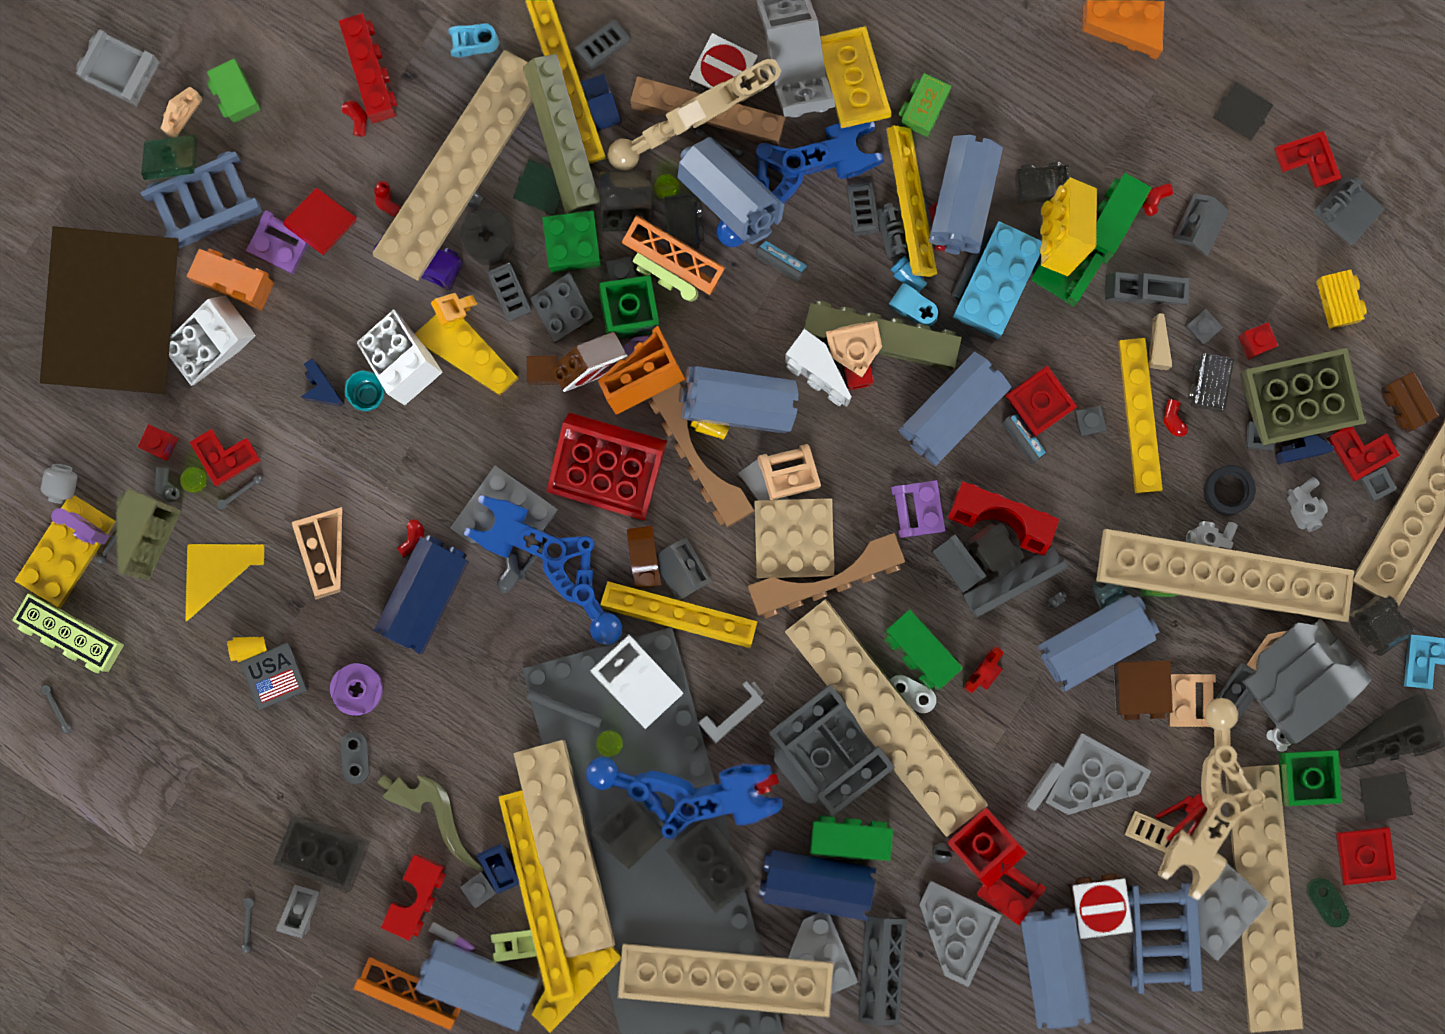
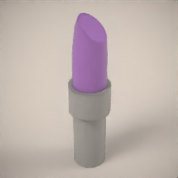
(450, 937)

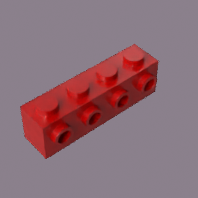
(367, 68)

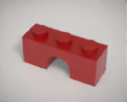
(406, 920)

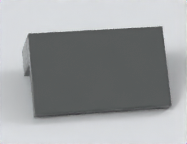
(1201, 223)
(958, 563)
(682, 569)

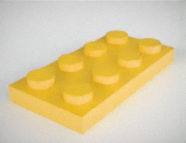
(854, 77)
(62, 556)

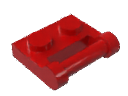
(1010, 901)

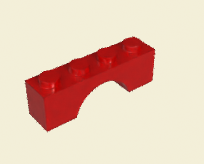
(1032, 527)

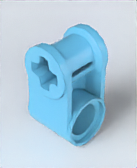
(467, 40)
(910, 304)

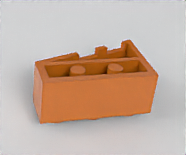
(1127, 22)
(231, 278)
(641, 374)

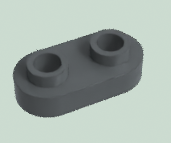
(357, 757)

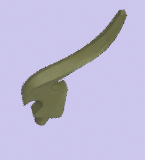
(431, 792)

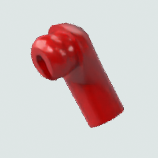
(357, 113)
(1154, 196)
(383, 199)
(1172, 420)
(415, 531)

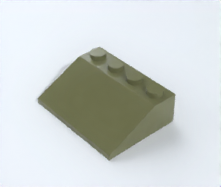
(1303, 396)
(142, 532)

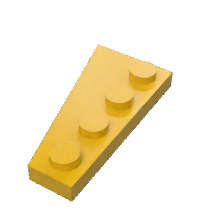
(467, 352)
(585, 972)

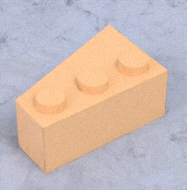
(320, 547)

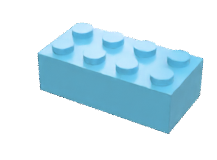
(998, 280)

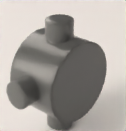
(1057, 599)

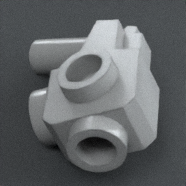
(1307, 510)
(1208, 535)

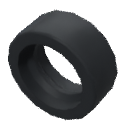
(1249, 487)

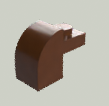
(643, 557)

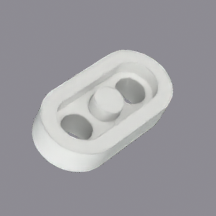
(913, 691)

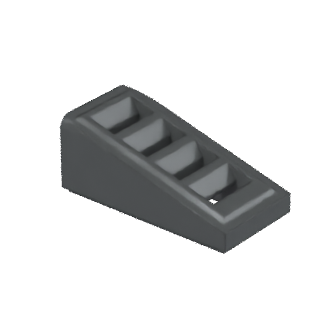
(582, 48)
(862, 229)
(498, 272)

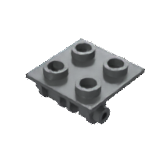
(1349, 209)
(893, 229)
(562, 307)

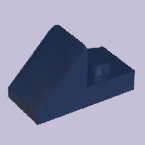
(600, 102)
(324, 391)
(1309, 447)
(499, 868)

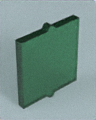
(538, 188)

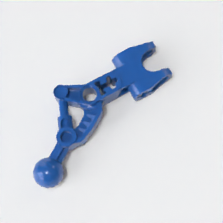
(836, 152)
(511, 532)
(733, 795)

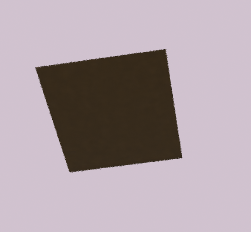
(108, 310)

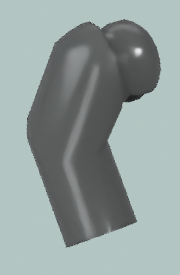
(163, 487)
(510, 575)

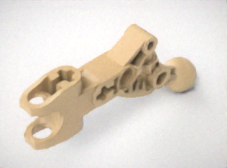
(624, 153)
(1199, 849)

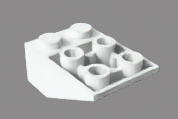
(209, 339)
(398, 358)
(814, 361)
(637, 681)

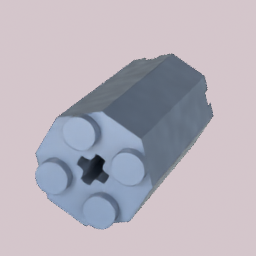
(729, 190)
(965, 194)
(738, 399)
(955, 408)
(1098, 641)
(1056, 969)
(477, 985)

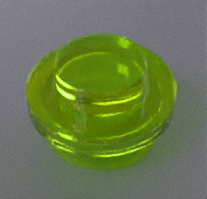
(666, 186)
(193, 479)
(609, 743)

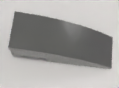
(1146, 289)

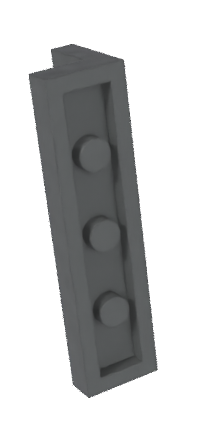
(1016, 582)
(878, 971)

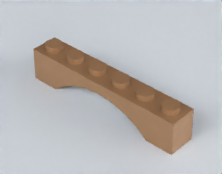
(742, 120)
(727, 499)
(773, 593)

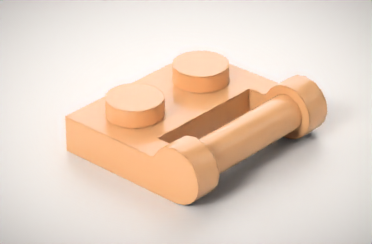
(791, 479)
(1185, 699)

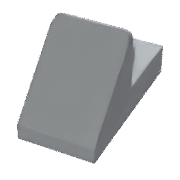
(298, 912)

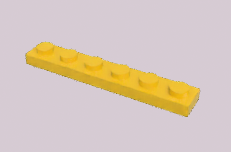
(911, 201)
(1140, 415)
(678, 614)

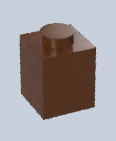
(540, 371)

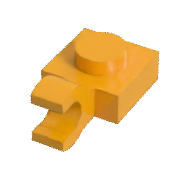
(451, 309)

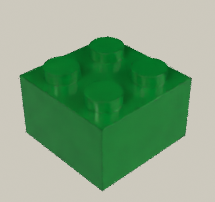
(571, 241)
(628, 307)
(1310, 778)

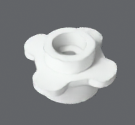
(1274, 735)

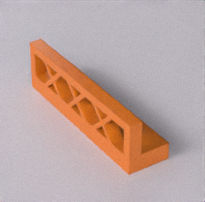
(670, 260)
(400, 1000)

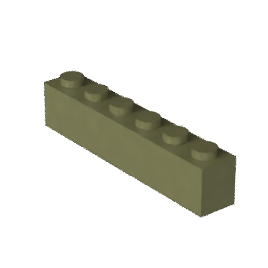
(561, 133)
(898, 340)

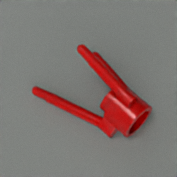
(1195, 811)

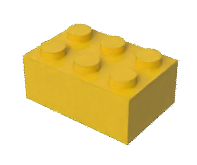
(1068, 226)

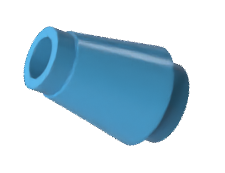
(903, 272)

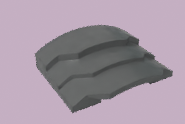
(1305, 679)
(827, 752)

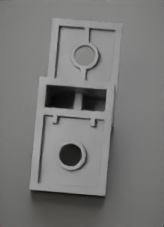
(797, 48)

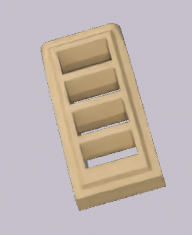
(1159, 349)
(1134, 822)

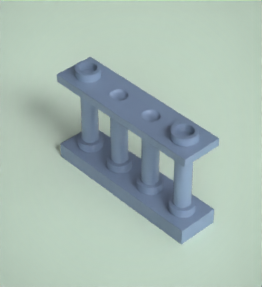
(221, 218)
(1188, 949)

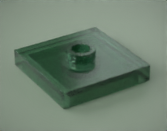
(169, 157)

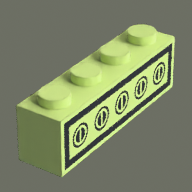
(68, 633)

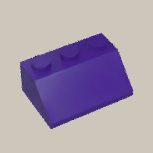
(442, 268)

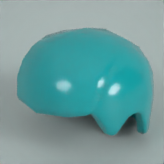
(364, 391)

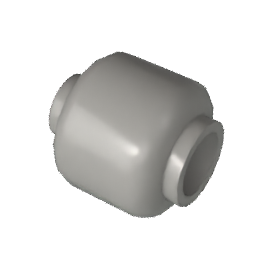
(58, 483)

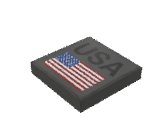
(274, 676)

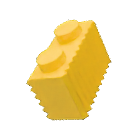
(1341, 299)

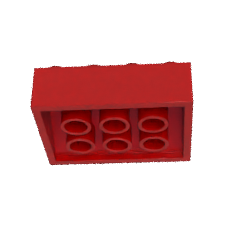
(606, 466)

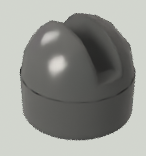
(942, 858)

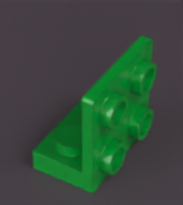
(1069, 287)

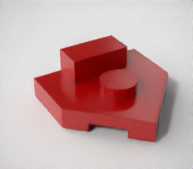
(986, 671)

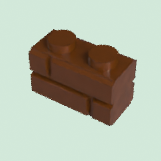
(1409, 402)

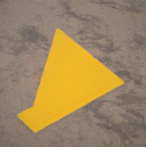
(215, 567)

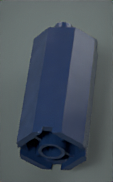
(422, 594)
(817, 884)

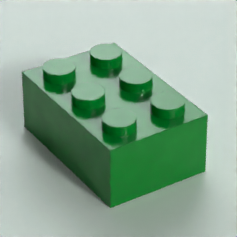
(1117, 213)
(922, 651)
(851, 838)

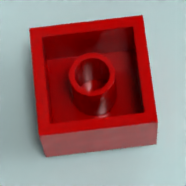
(987, 848)

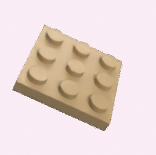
(794, 538)

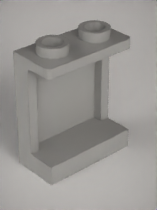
(117, 67)
(717, 733)

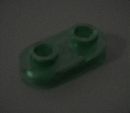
(1328, 903)

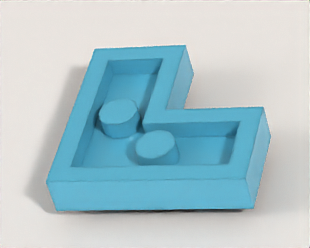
(1421, 658)

